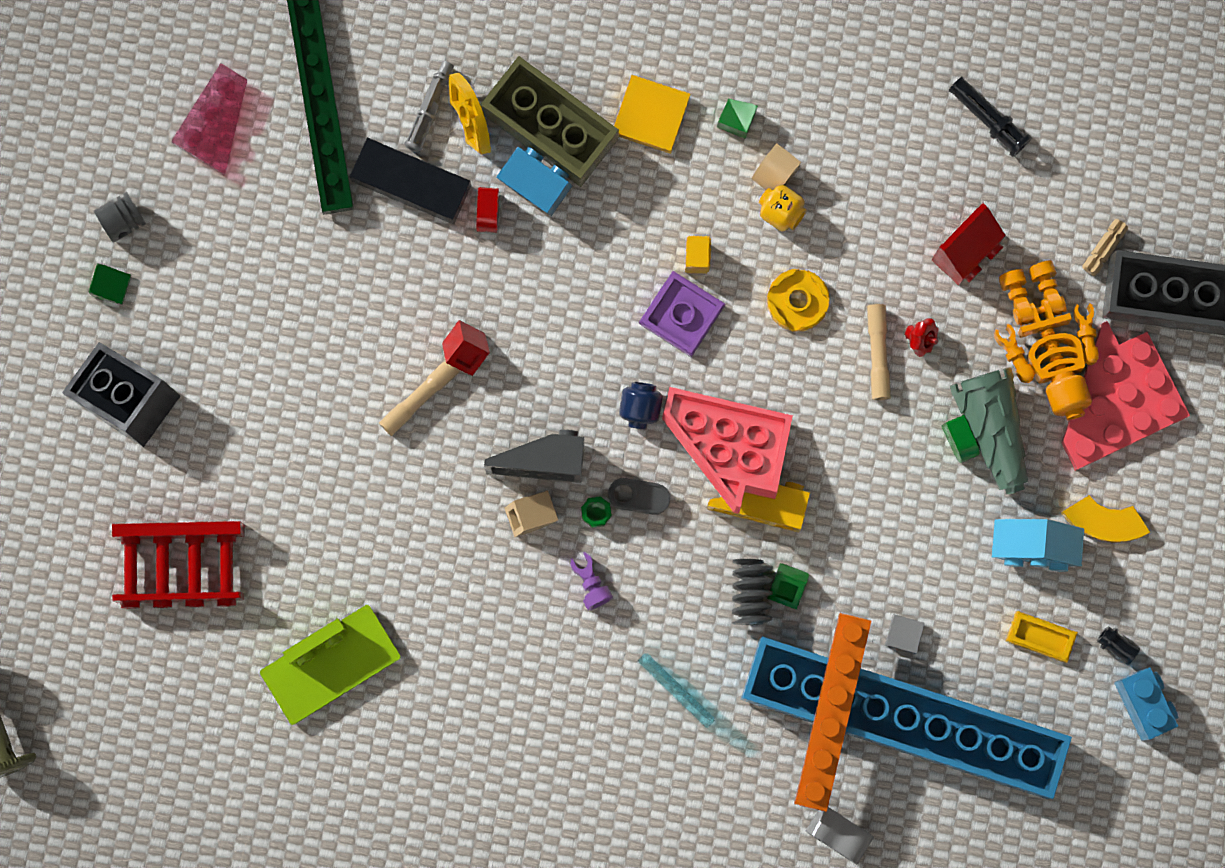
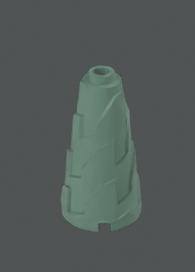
(995, 423)

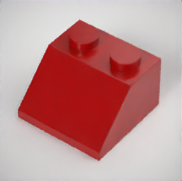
(969, 245)

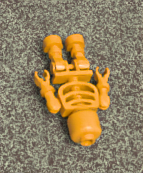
(1067, 391)

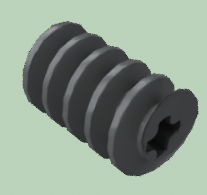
(751, 591)

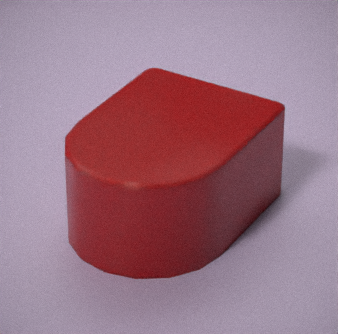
(487, 210)

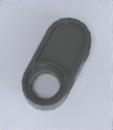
(646, 496)

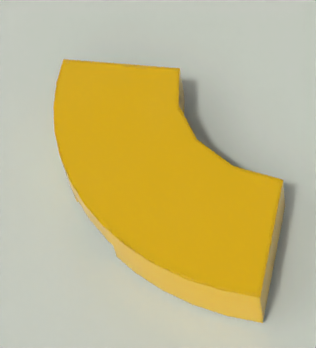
(470, 113)
(1106, 523)

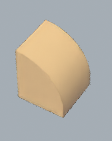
(776, 168)
(531, 513)

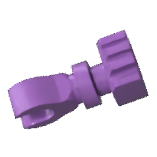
(597, 595)

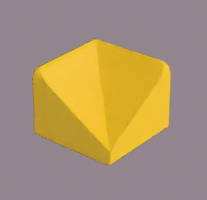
(698, 254)

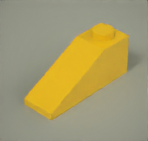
(784, 511)

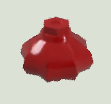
(922, 336)

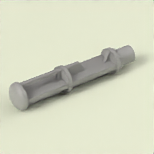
(428, 108)

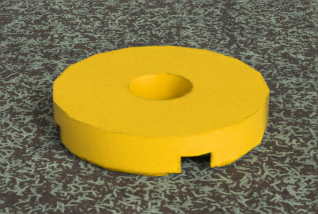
(798, 318)

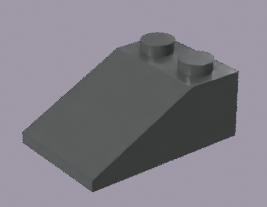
(548, 458)

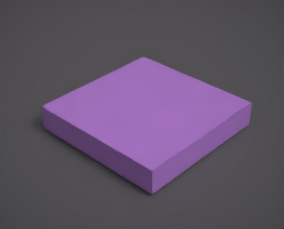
(682, 314)

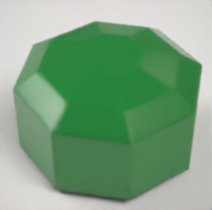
(596, 512)

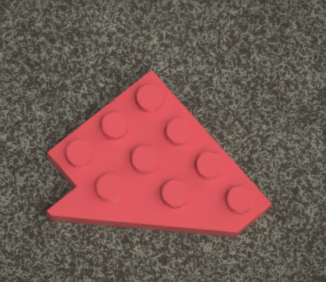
(1128, 396)
(731, 442)

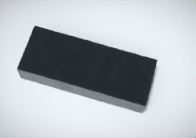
(410, 181)

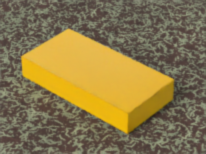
(1041, 636)

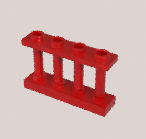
(162, 536)

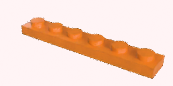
(832, 712)

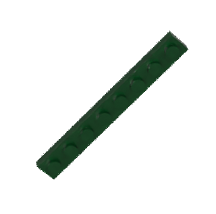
(320, 106)

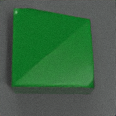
(737, 117)

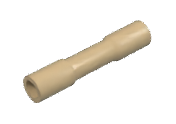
(877, 330)
(403, 411)

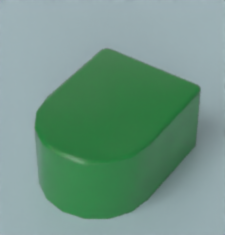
(961, 439)

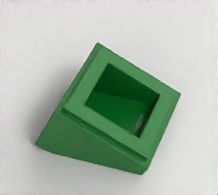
(109, 284)
(788, 586)

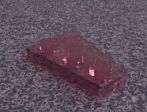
(213, 120)

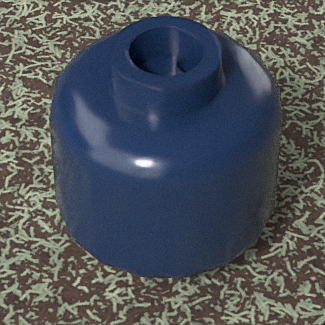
(640, 405)

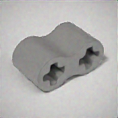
(840, 834)

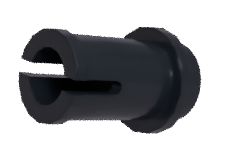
(1118, 645)

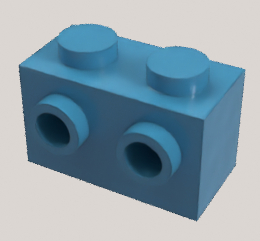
(534, 180)
(1147, 704)

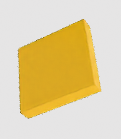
(651, 113)

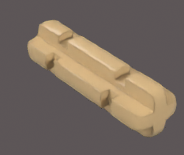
(1105, 247)

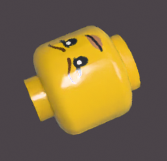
(782, 208)

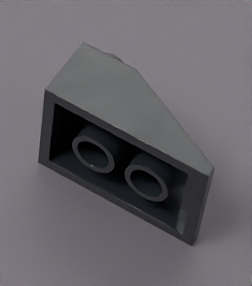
(121, 394)

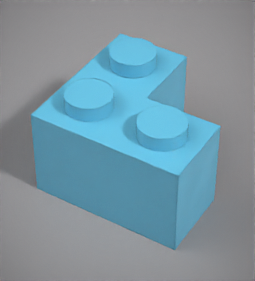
(1038, 542)

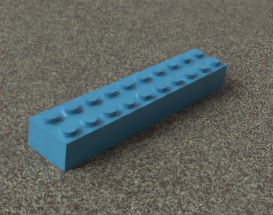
(914, 721)

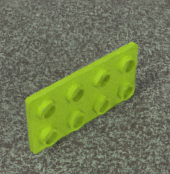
(329, 664)

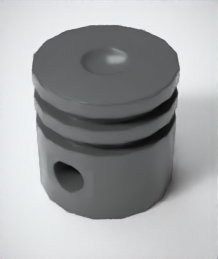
(119, 217)

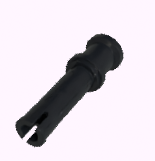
(999, 130)

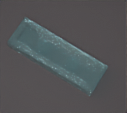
(674, 689)

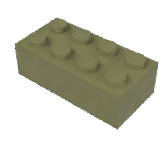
(549, 120)

